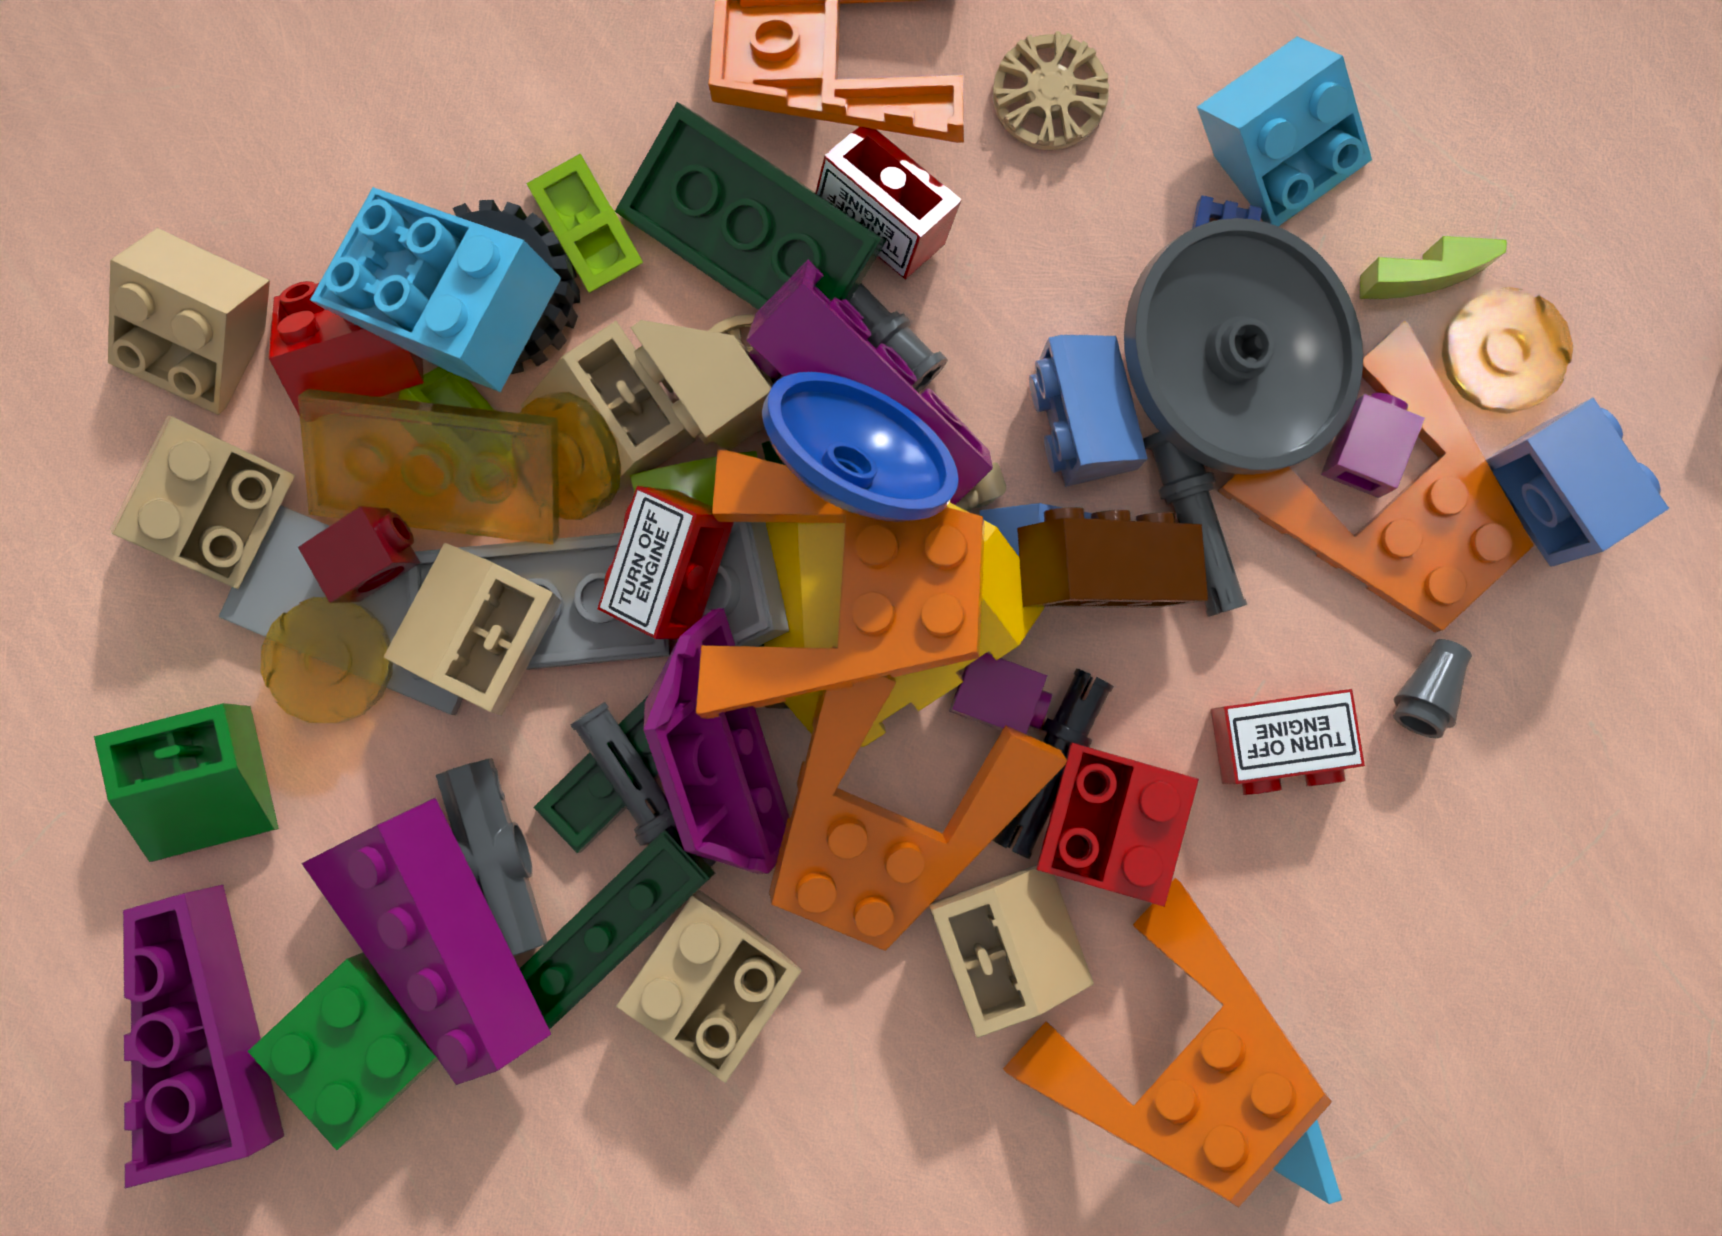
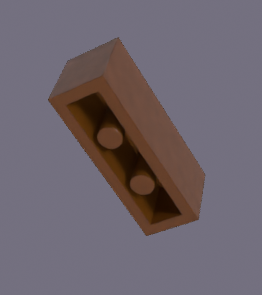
(1111, 560)

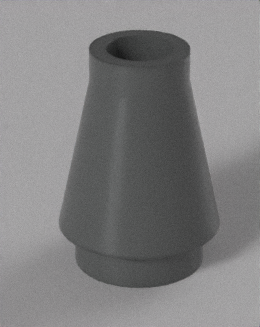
(1433, 692)

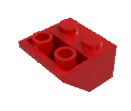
(332, 354)
(1117, 824)

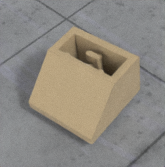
(184, 318)
(712, 376)
(625, 395)
(202, 502)
(473, 628)
(1011, 949)
(710, 986)

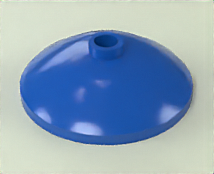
(858, 447)

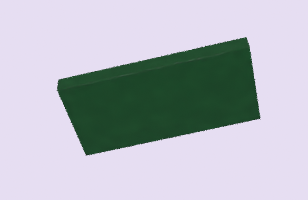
(742, 214)

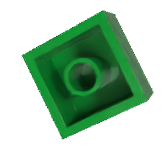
(345, 1051)

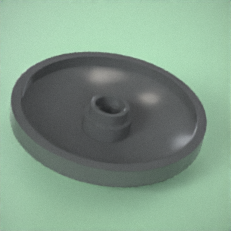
(1243, 346)

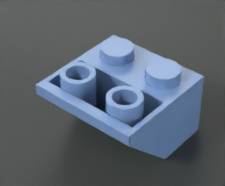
(1088, 408)

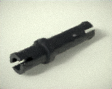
(1069, 726)

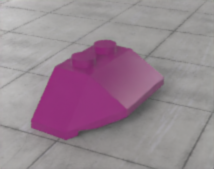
(715, 767)

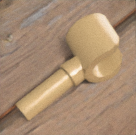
(985, 491)

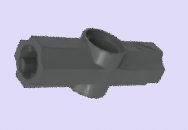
(493, 850)

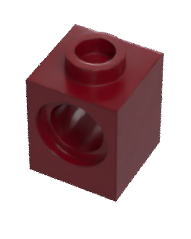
(360, 554)

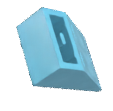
(438, 287)

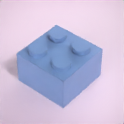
(1577, 484)

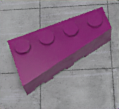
(811, 334)
(432, 940)
(192, 1023)

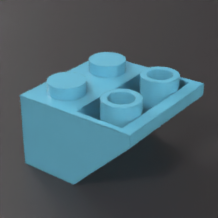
(1287, 129)

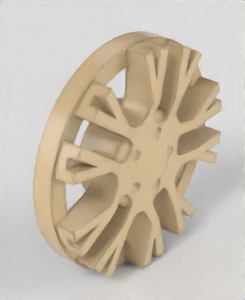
(1050, 90)

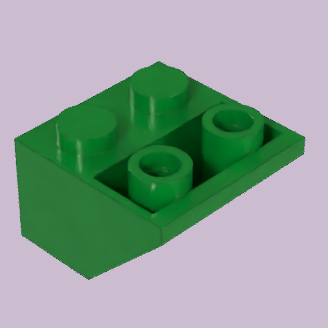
(188, 780)

